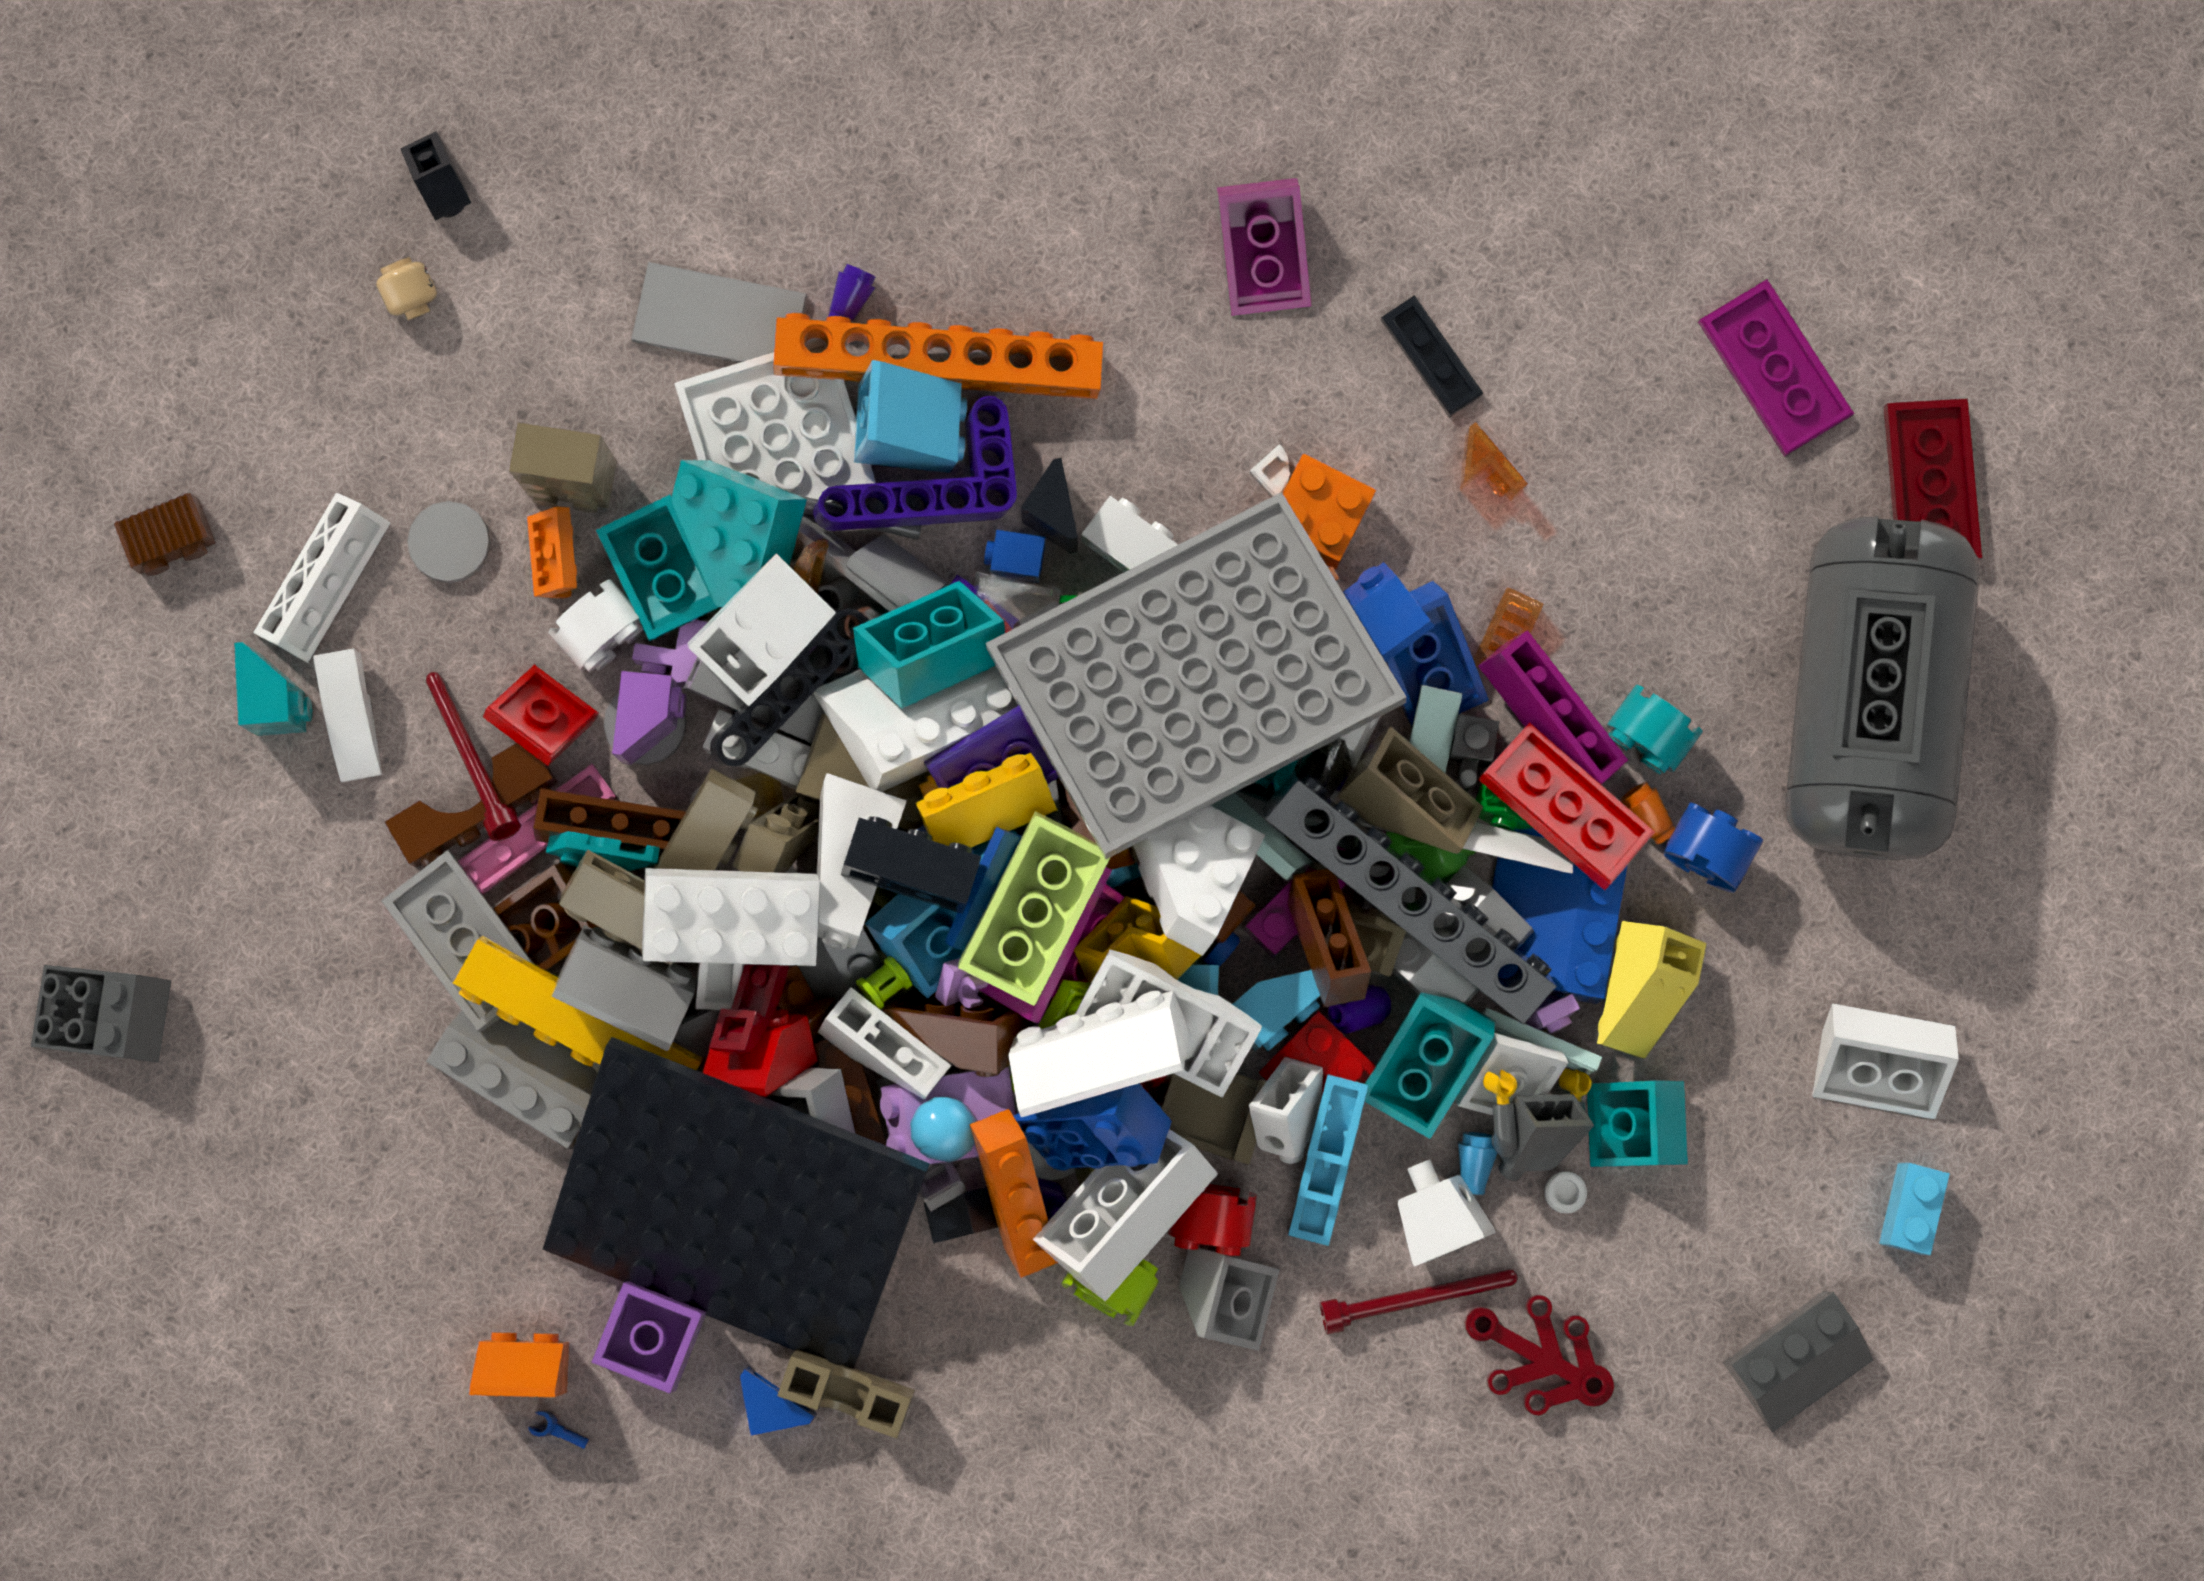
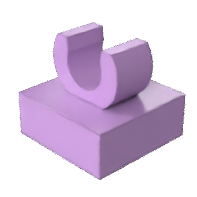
(958, 986)

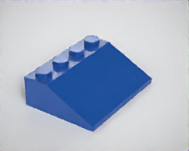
(1570, 922)

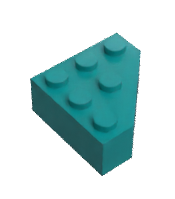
(733, 523)

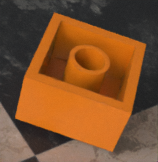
(1327, 506)

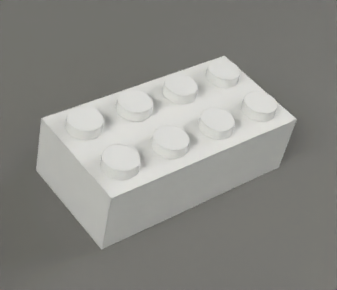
(730, 917)

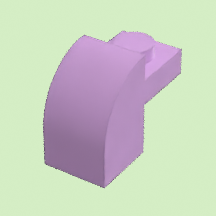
(680, 661)

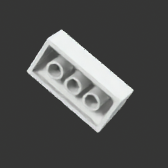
(1098, 1052)
(1124, 1214)

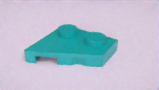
(573, 846)

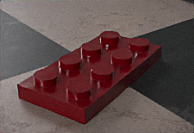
(1933, 465)

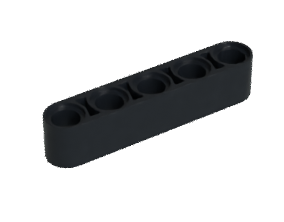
(778, 706)

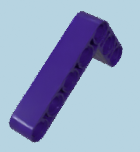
(934, 491)

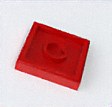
(540, 715)

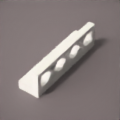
(324, 579)

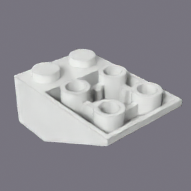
(761, 629)

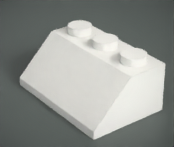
(1885, 1061)

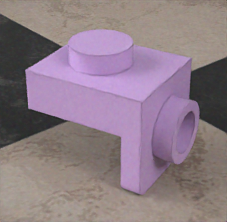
(1553, 1013)

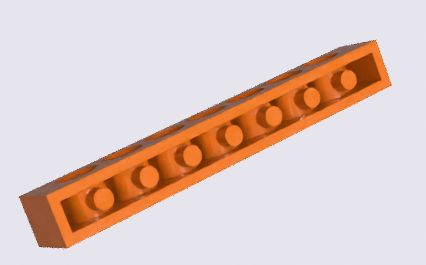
(998, 375)

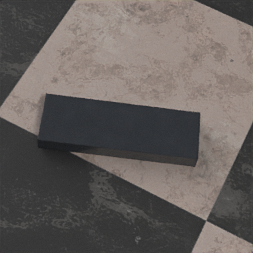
(1431, 356)

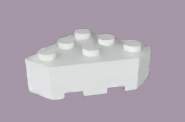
(1197, 873)

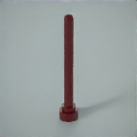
(499, 819)
(1340, 1314)

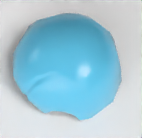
(943, 1129)

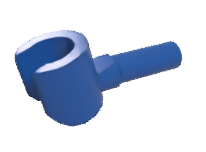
(558, 1430)

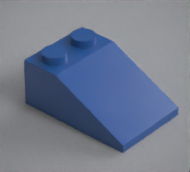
(1438, 657)

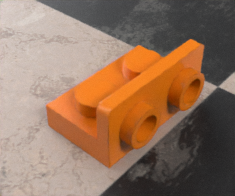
(552, 553)

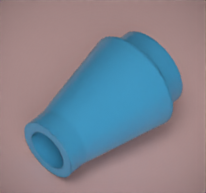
(1476, 1160)

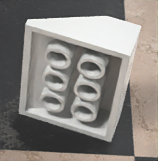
(895, 742)

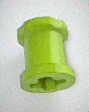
(890, 972)

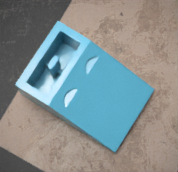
(1277, 1002)

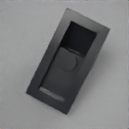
(962, 1216)

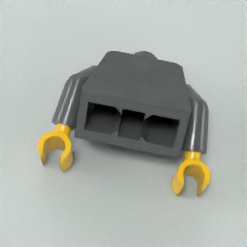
(1537, 1129)

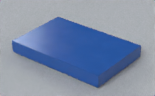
(986, 880)

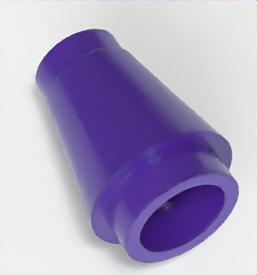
(851, 292)

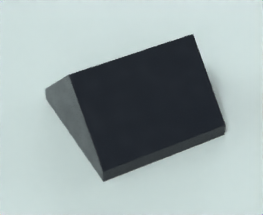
(1050, 509)

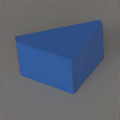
(766, 1410)

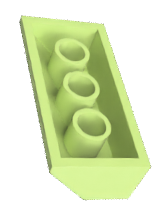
(1034, 909)

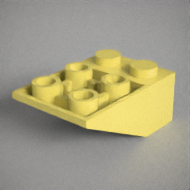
(1648, 985)

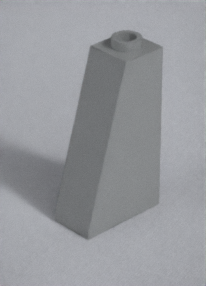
(800, 725)

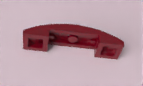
(753, 1006)

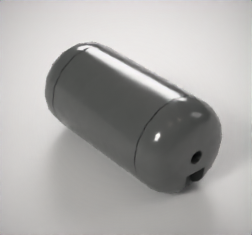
(1882, 689)

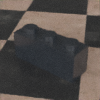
(911, 864)

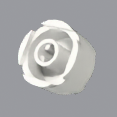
(596, 627)

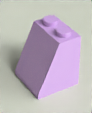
(981, 1094)

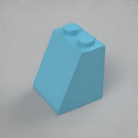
(908, 419)

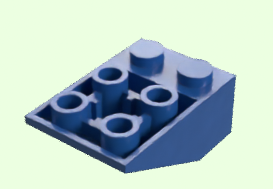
(1099, 1131)

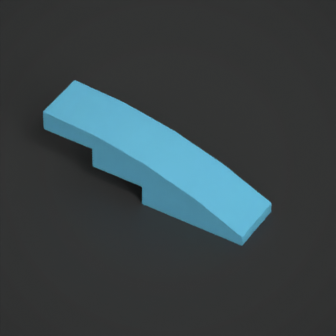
(1328, 1159)

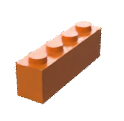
(1012, 1190)

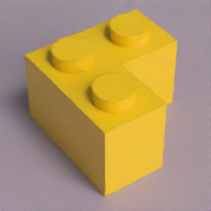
(1136, 931)

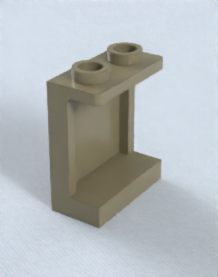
(1210, 1121)

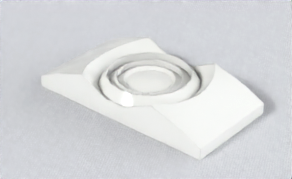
(1217, 1028)

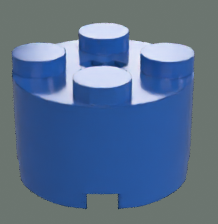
(1712, 847)

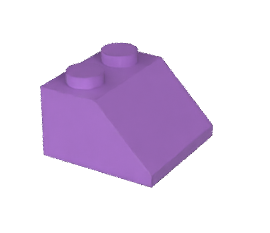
(645, 713)

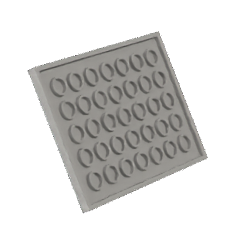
(1195, 674)

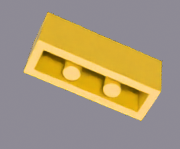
(987, 800)

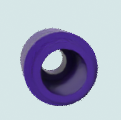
(1361, 1013)

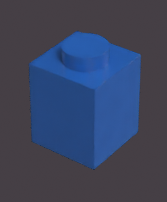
(1015, 555)

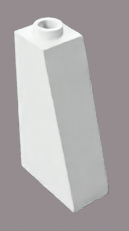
(842, 899)

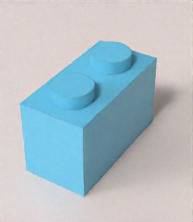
(1914, 1208)

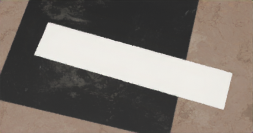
(1507, 845)

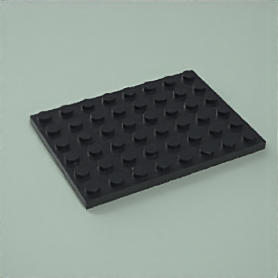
(733, 1204)

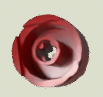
(1217, 1219)

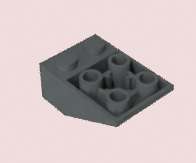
(101, 1013)

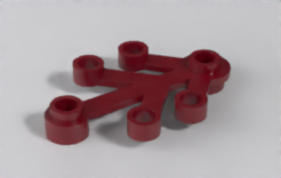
(1546, 1359)

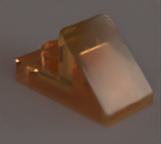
(1483, 455)

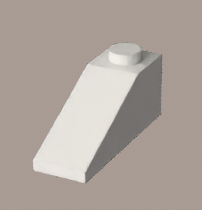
(882, 1044)

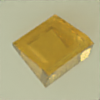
(767, 791)

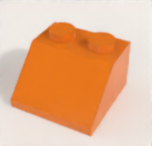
(521, 1367)

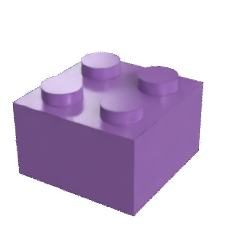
(649, 1337)

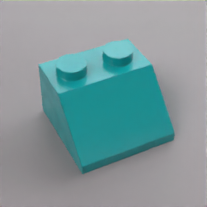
(266, 697)
(1637, 1123)

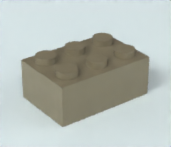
(563, 467)

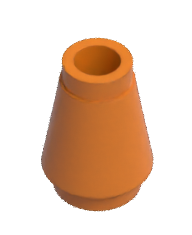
(1649, 807)

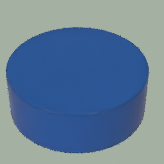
(1221, 951)

